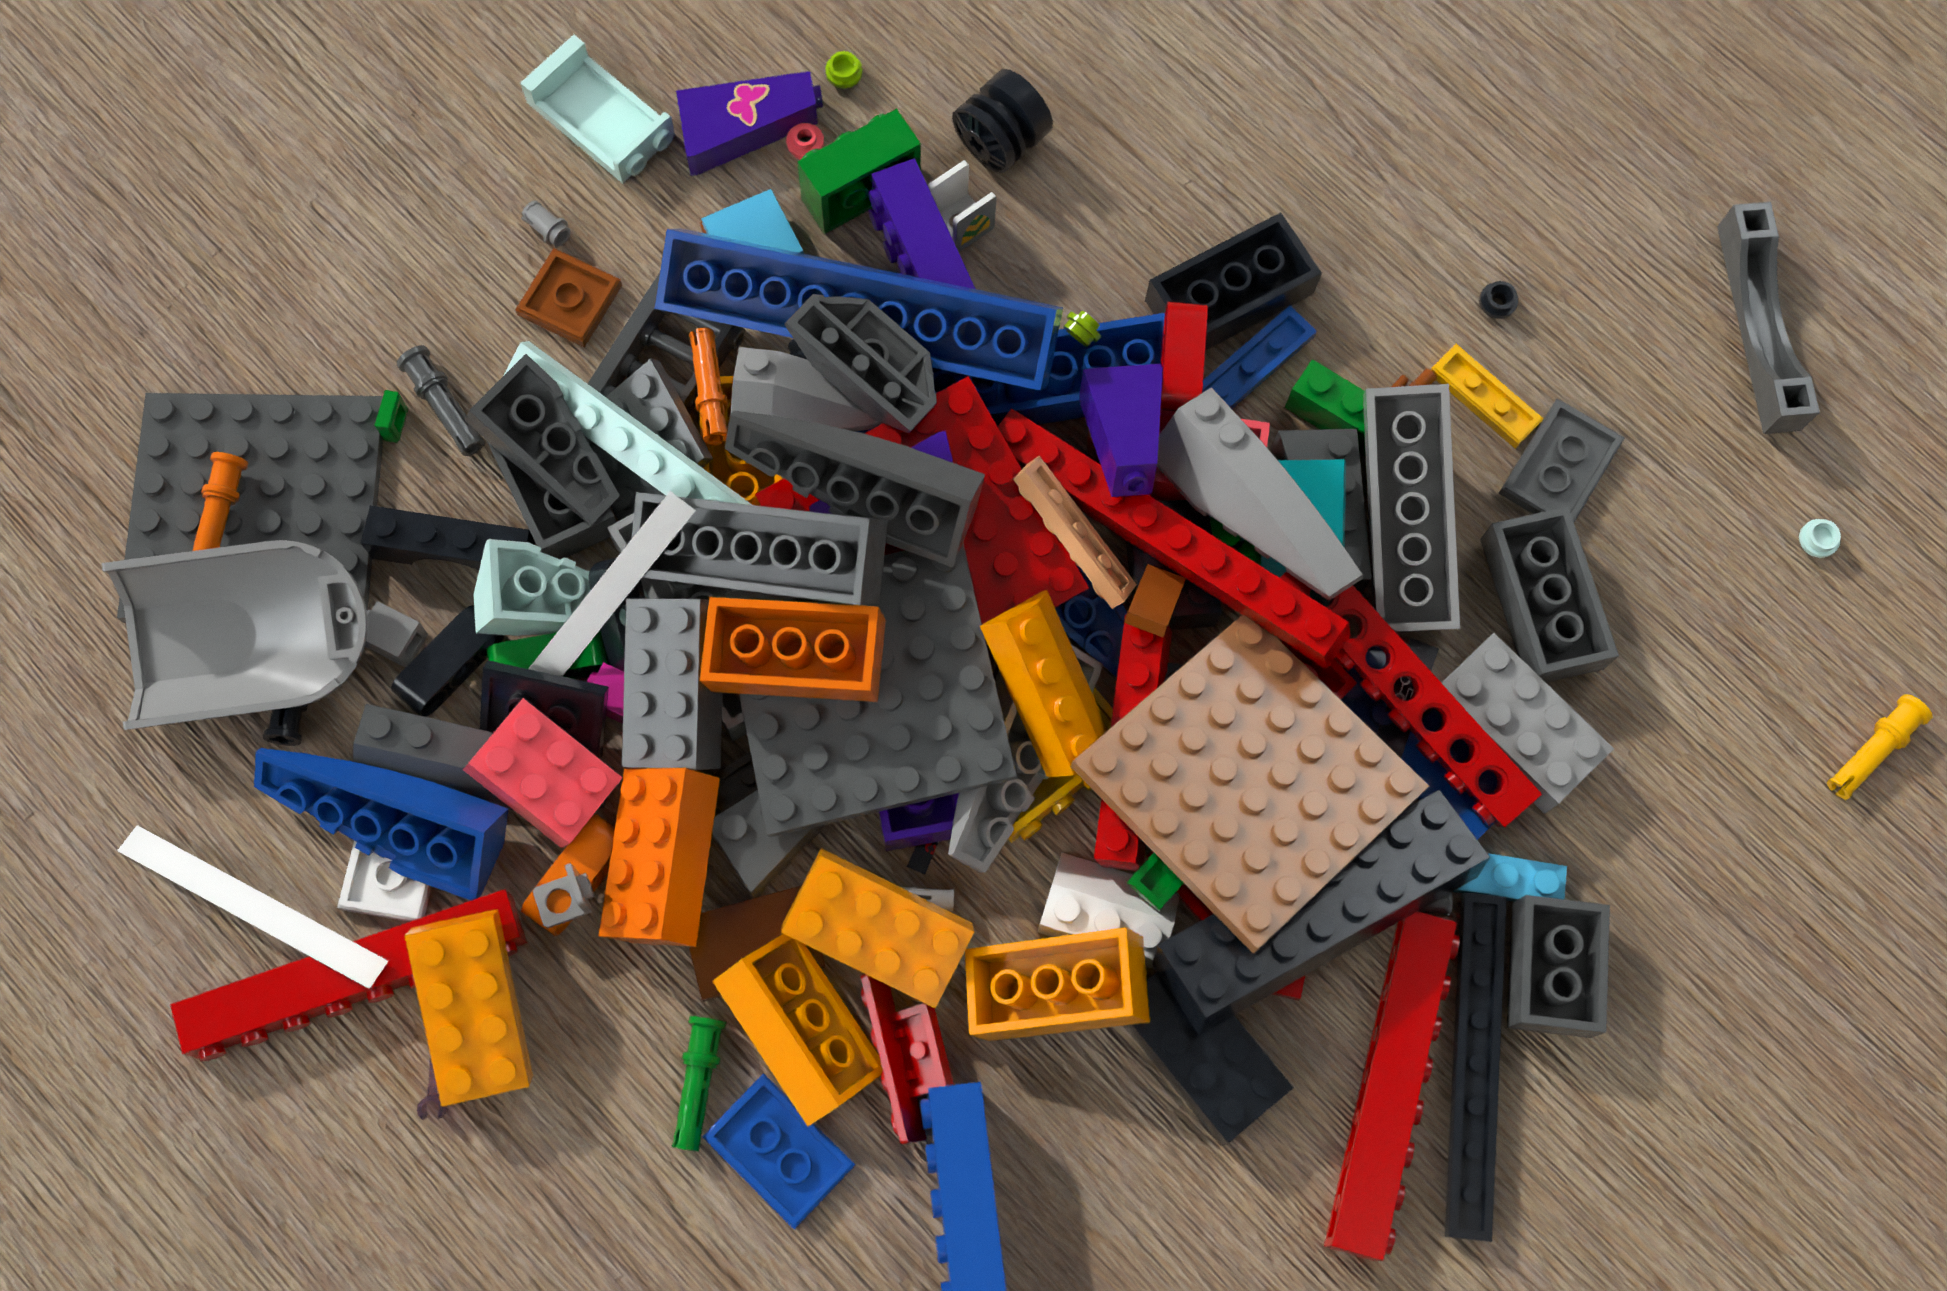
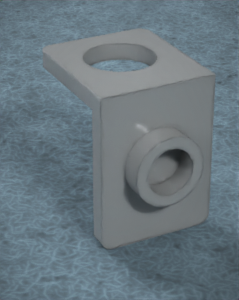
(576, 885)

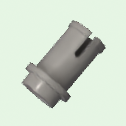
(553, 229)

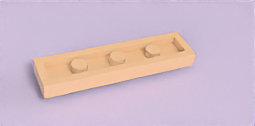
(1075, 532)

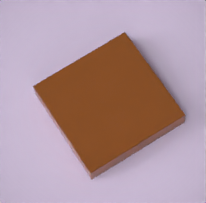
(568, 297)

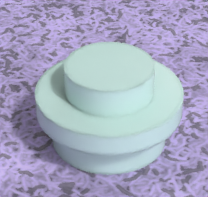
(1820, 538)

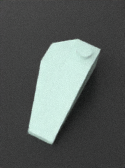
(526, 590)

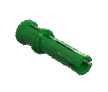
(699, 1062)

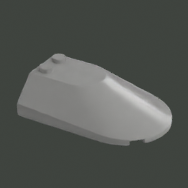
(237, 630)

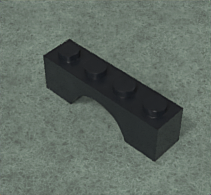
(416, 536)

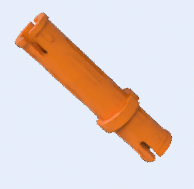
(710, 399)

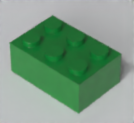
(840, 175)

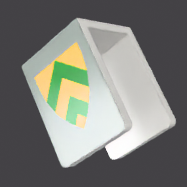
(952, 197)

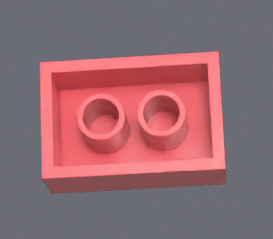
(542, 773)

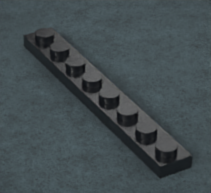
(1476, 1068)

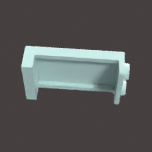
(597, 111)

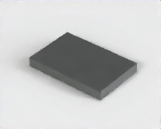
(1561, 462)

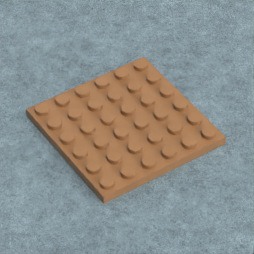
(1249, 780)

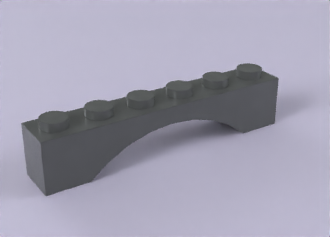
(1779, 381)

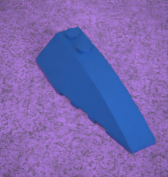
(416, 823)

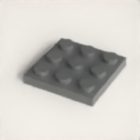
(656, 404)

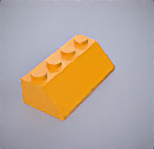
(1045, 682)
(800, 1026)

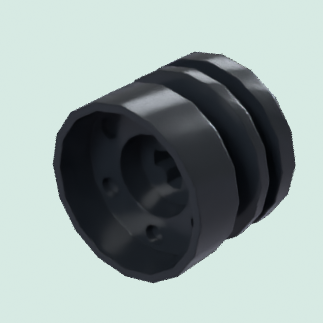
(1002, 120)

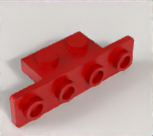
(909, 1055)

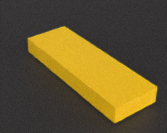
(1486, 396)

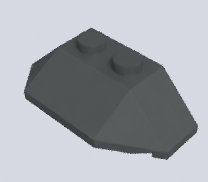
(866, 358)

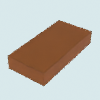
(1154, 600)

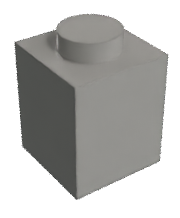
(394, 634)

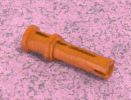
(220, 496)

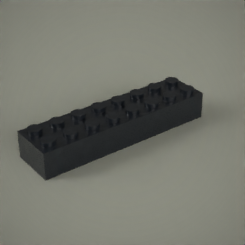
(1396, 875)

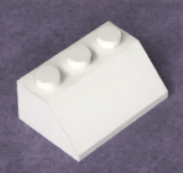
(1099, 899)

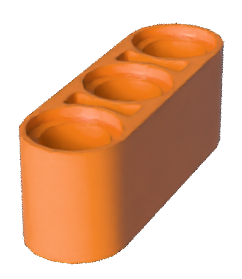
(588, 854)

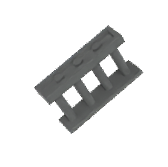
(644, 331)

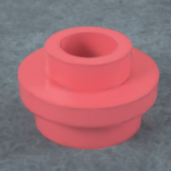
(800, 131)

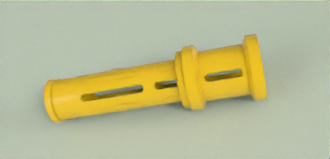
(1889, 735)

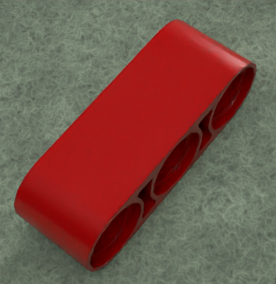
(1183, 353)

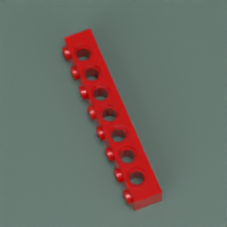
(1513, 788)

